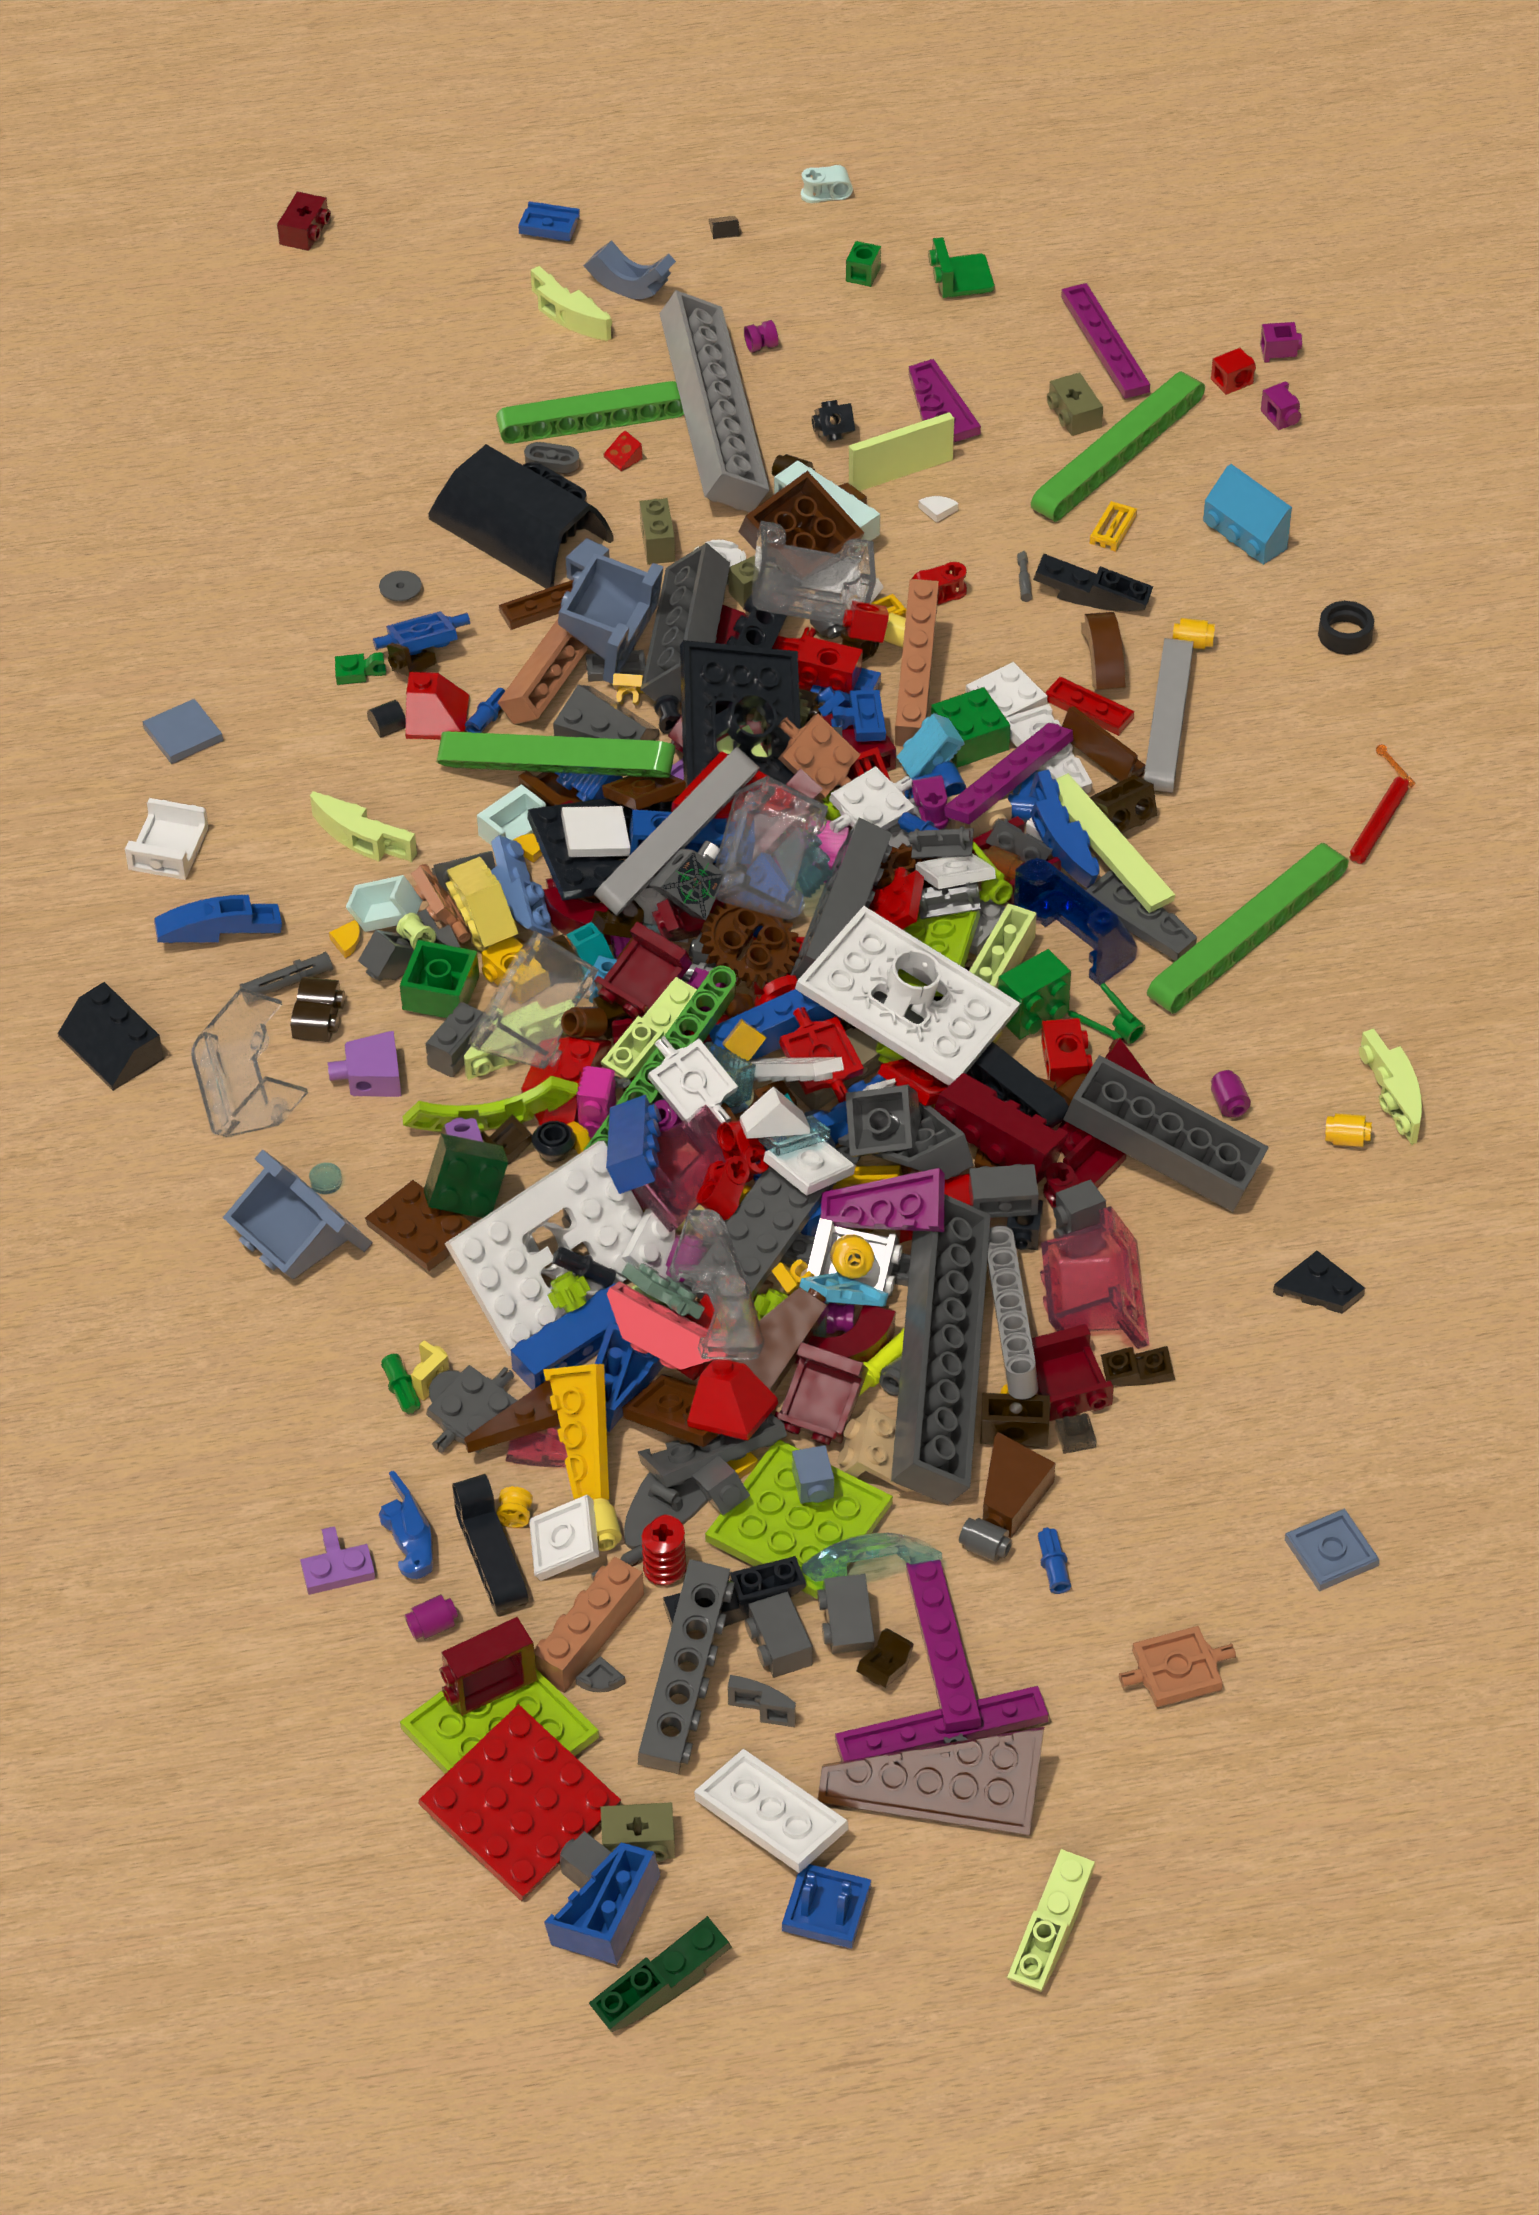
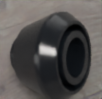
(553, 1140)

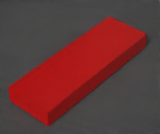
(1101, 710)

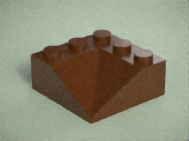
(807, 515)

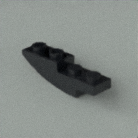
(1102, 590)
(751, 1586)

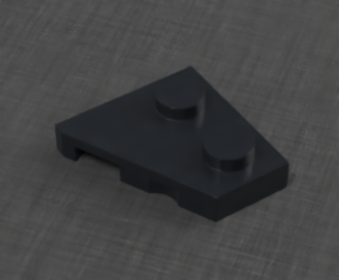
(1321, 1284)

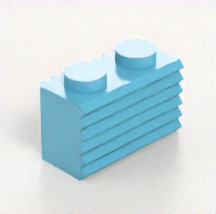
(930, 746)

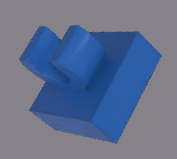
(833, 699)

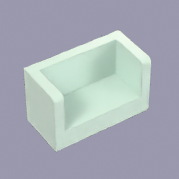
(508, 815)
(383, 902)

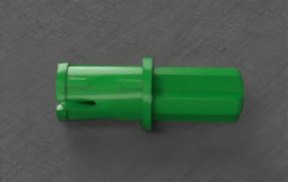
(400, 1383)

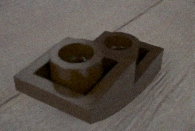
(1143, 1368)

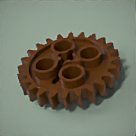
(773, 948)

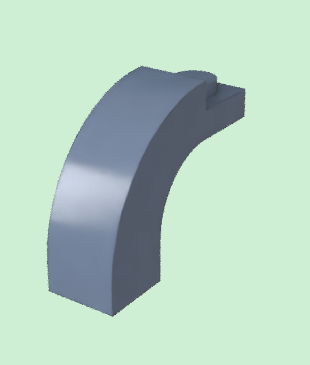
(626, 277)

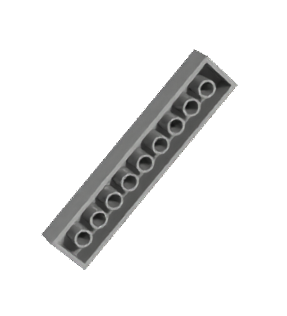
(714, 402)

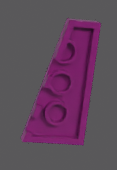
(938, 396)
(893, 1203)

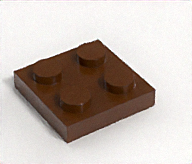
(643, 792)

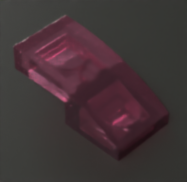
(538, 1450)

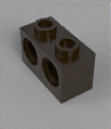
(1128, 803)

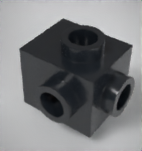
(842, 418)

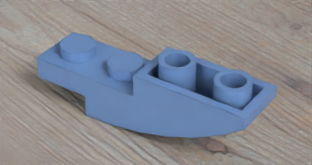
(523, 896)

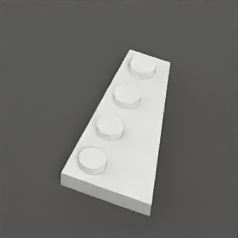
(1027, 724)

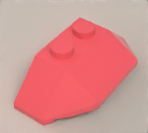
(656, 1328)

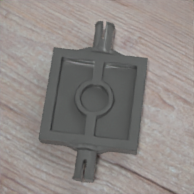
(469, 1404)

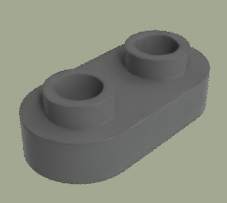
(553, 456)

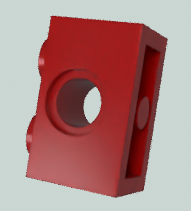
(829, 664)
(1064, 1049)

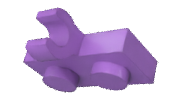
(336, 1567)

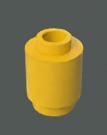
(1195, 630)
(1348, 1130)

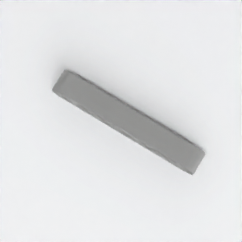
(1168, 714)
(676, 831)
(1011, 1314)

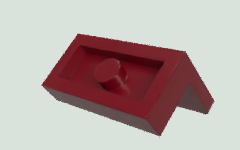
(1094, 1160)

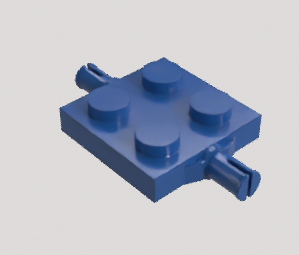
(423, 632)

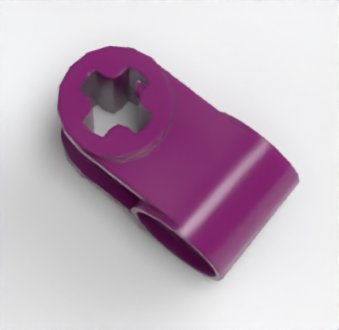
(930, 799)

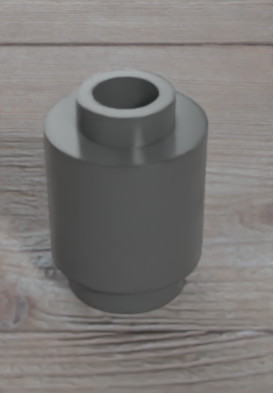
(985, 1539)

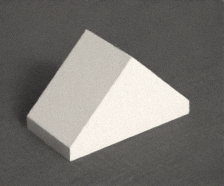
(773, 1117)

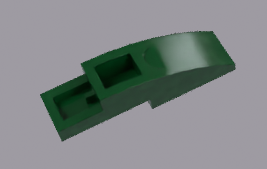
(661, 1980)

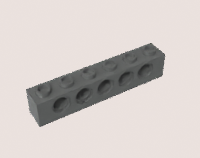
(657, 1749)

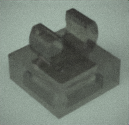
(1075, 1433)

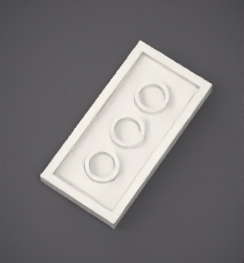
(771, 1810)

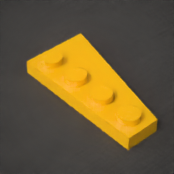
(583, 1430)

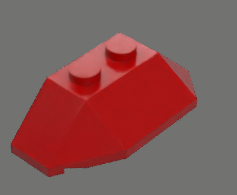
(574, 1057)

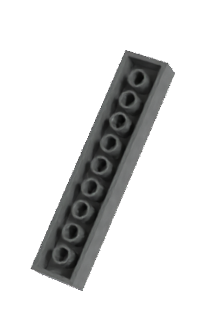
(942, 1355)

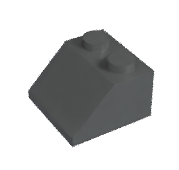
(882, 1120)

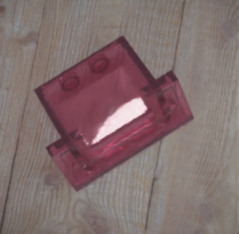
(683, 1164)
(1096, 1279)

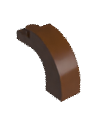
(1105, 650)

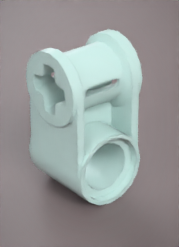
(827, 183)

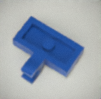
(864, 714)

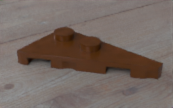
(522, 1418)

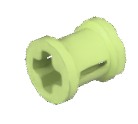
(413, 929)

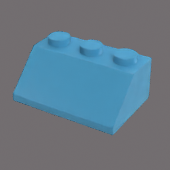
(1248, 515)

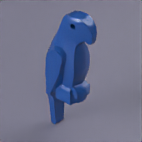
(409, 1531)

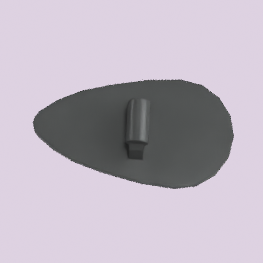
(655, 1500)

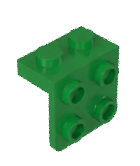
(960, 273)

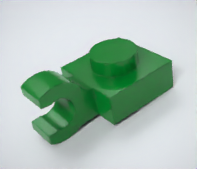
(355, 667)

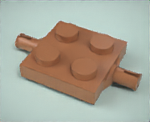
(819, 753)
(440, 903)
(1177, 1666)

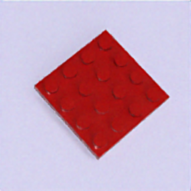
(518, 1801)

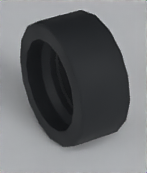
(1346, 642)

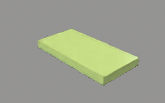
(901, 452)

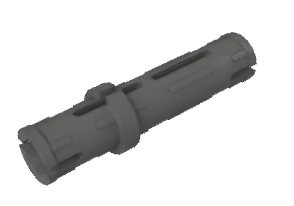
(319, 964)

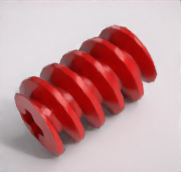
(664, 1550)

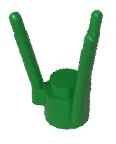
(1126, 1024)

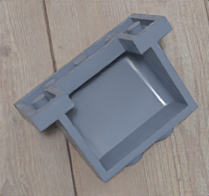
(610, 608)
(289, 1220)

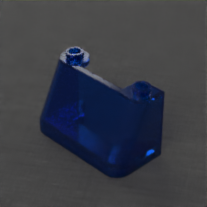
(1057, 897)

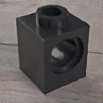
(1027, 1229)

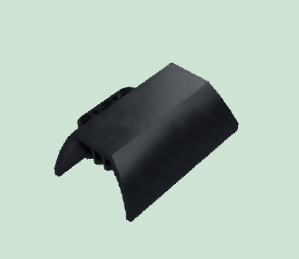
(515, 512)

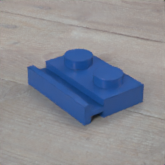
(549, 221)

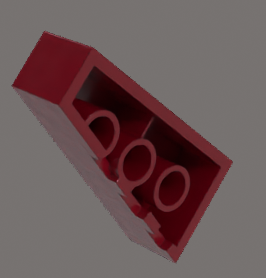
(1000, 1126)

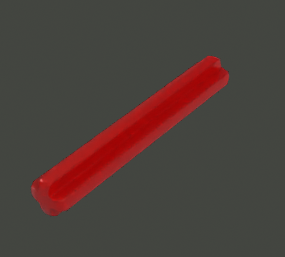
(1379, 820)

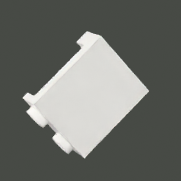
(168, 839)
(885, 1255)

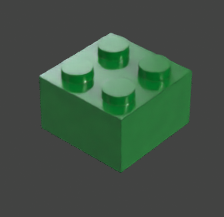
(978, 724)
(438, 978)
(1040, 988)

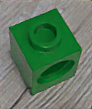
(863, 263)

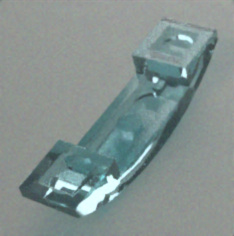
(834, 1559)

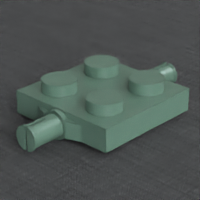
(664, 1289)

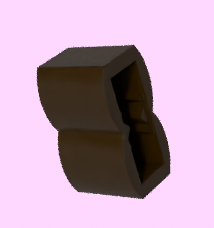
(316, 1009)

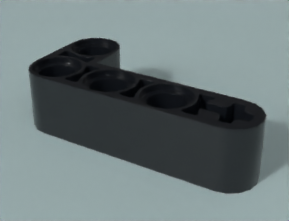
(488, 1543)

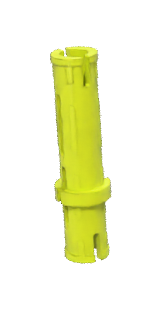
(884, 1357)

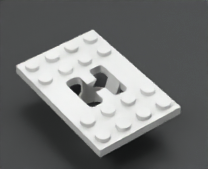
(868, 959)
(496, 1253)

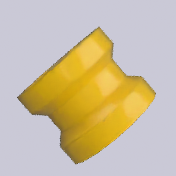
(514, 1507)

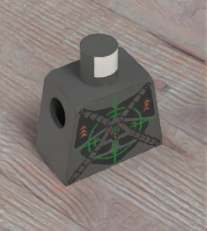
(691, 880)

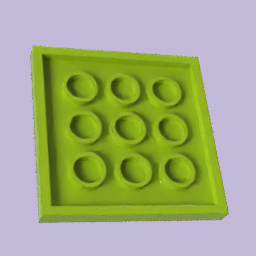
(778, 1526)
(449, 1736)

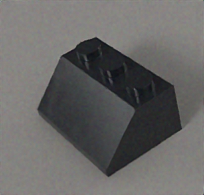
(110, 1037)

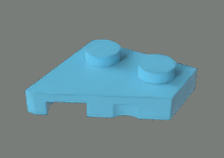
(844, 1290)

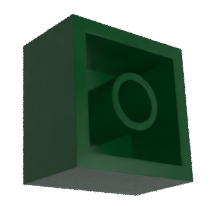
(465, 1176)

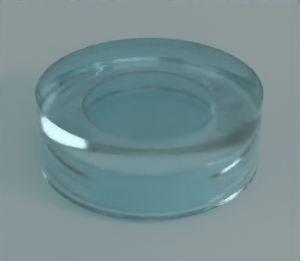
(325, 1178)

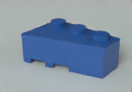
(625, 1372)
(608, 1906)

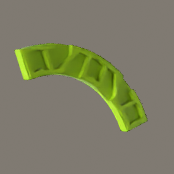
(489, 1116)

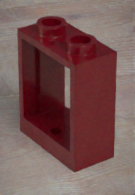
(488, 1666)

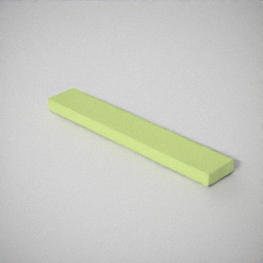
(1114, 847)

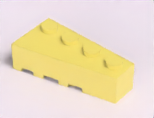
(481, 902)

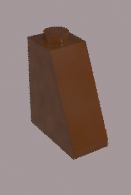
(1015, 1483)

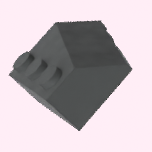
(595, 715)
(936, 1146)

